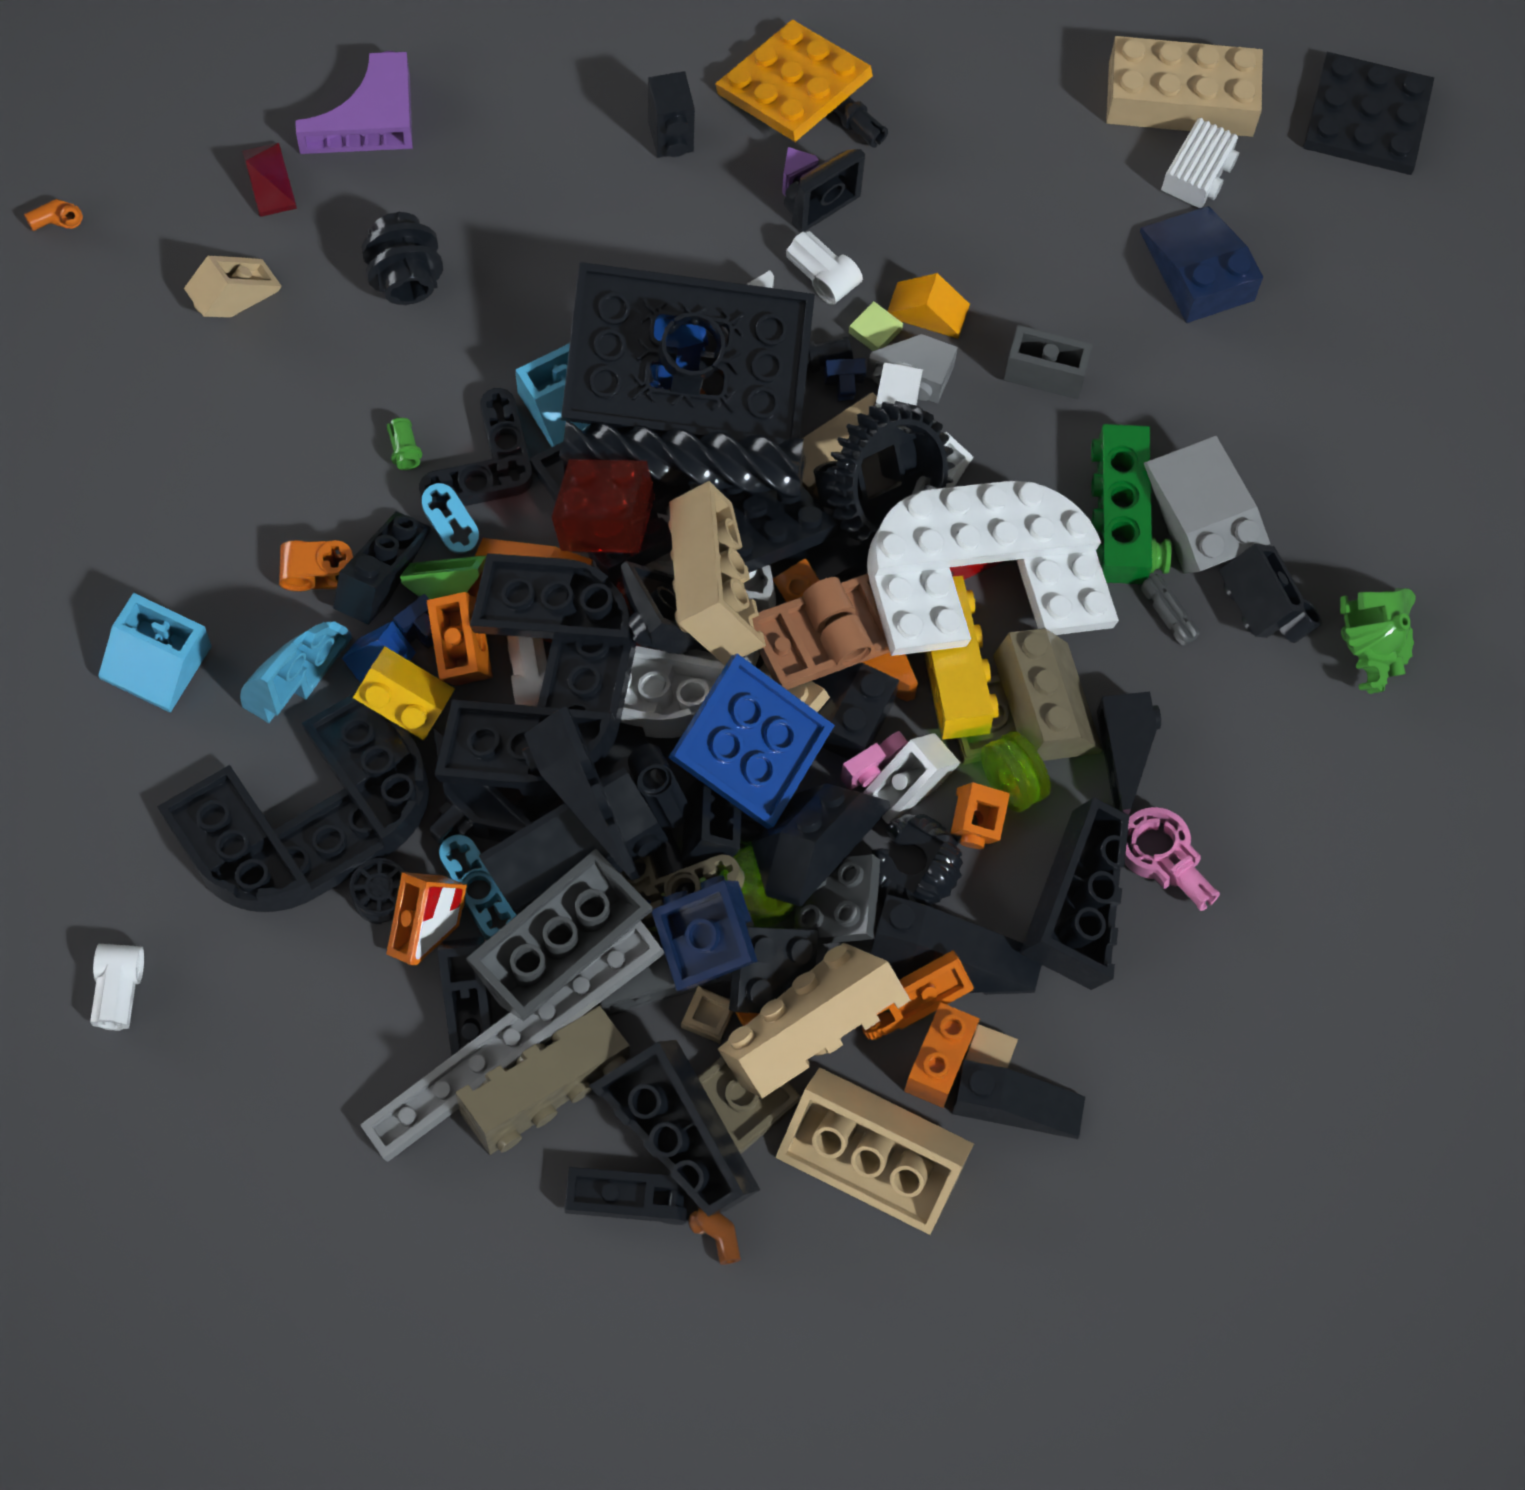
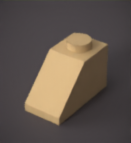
(230, 285)

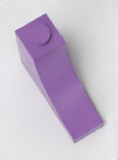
(371, 118)

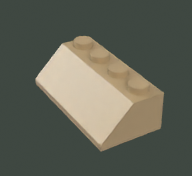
(874, 1150)

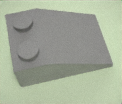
(1205, 505)

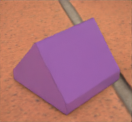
(797, 165)

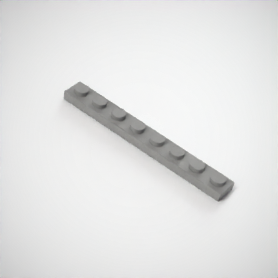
(434, 1095)

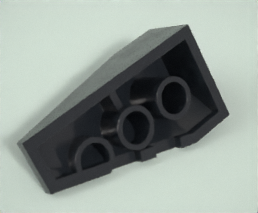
(918, 934)

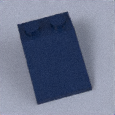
(1203, 263)

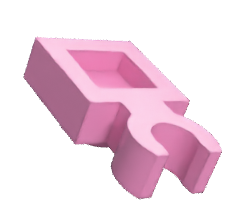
(870, 763)

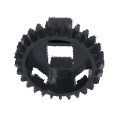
(901, 456)

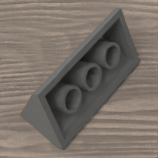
(558, 935)

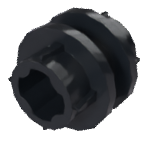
(402, 258)

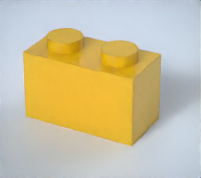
(403, 693)

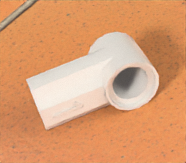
(830, 274)
(528, 668)
(116, 974)

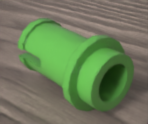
(405, 452)

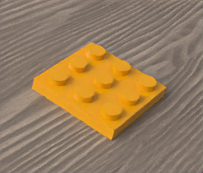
(794, 80)

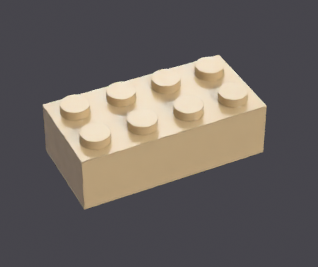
(1179, 82)

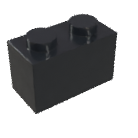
(671, 114)

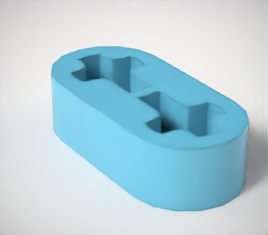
(458, 513)

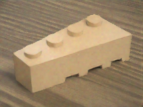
(711, 574)
(811, 1018)

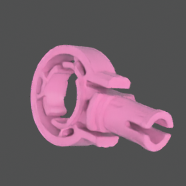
(1162, 866)

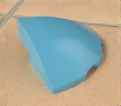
(294, 669)

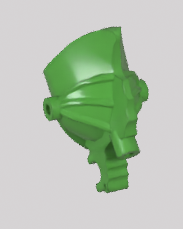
(1379, 634)

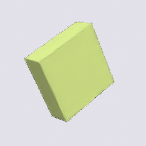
(875, 327)

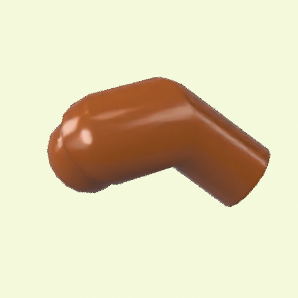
(721, 1230)

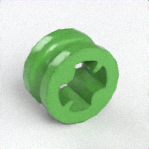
(1161, 555)

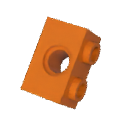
(459, 652)
(941, 1055)

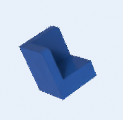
(368, 647)

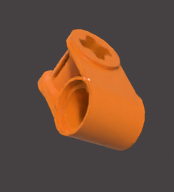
(312, 564)

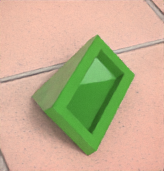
(442, 577)

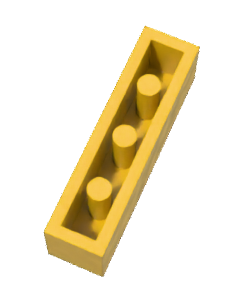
(960, 680)

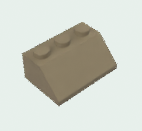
(1046, 694)

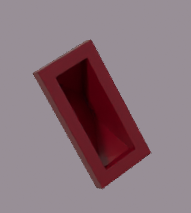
(269, 179)

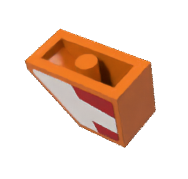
(424, 915)

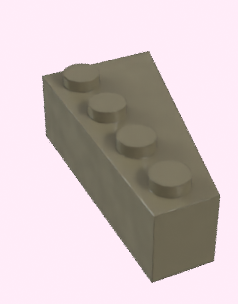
(542, 1081)

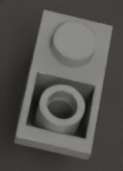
(920, 352)

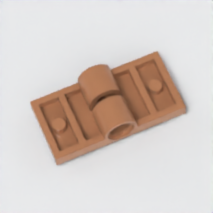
(821, 631)

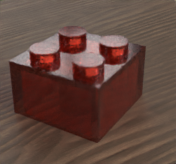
(603, 506)

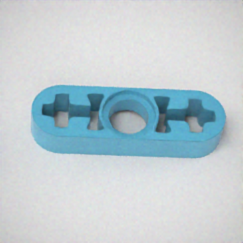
(454, 870)

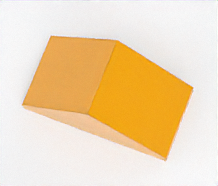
(929, 304)

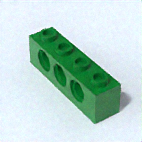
(1128, 448)

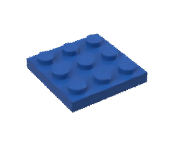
(751, 741)

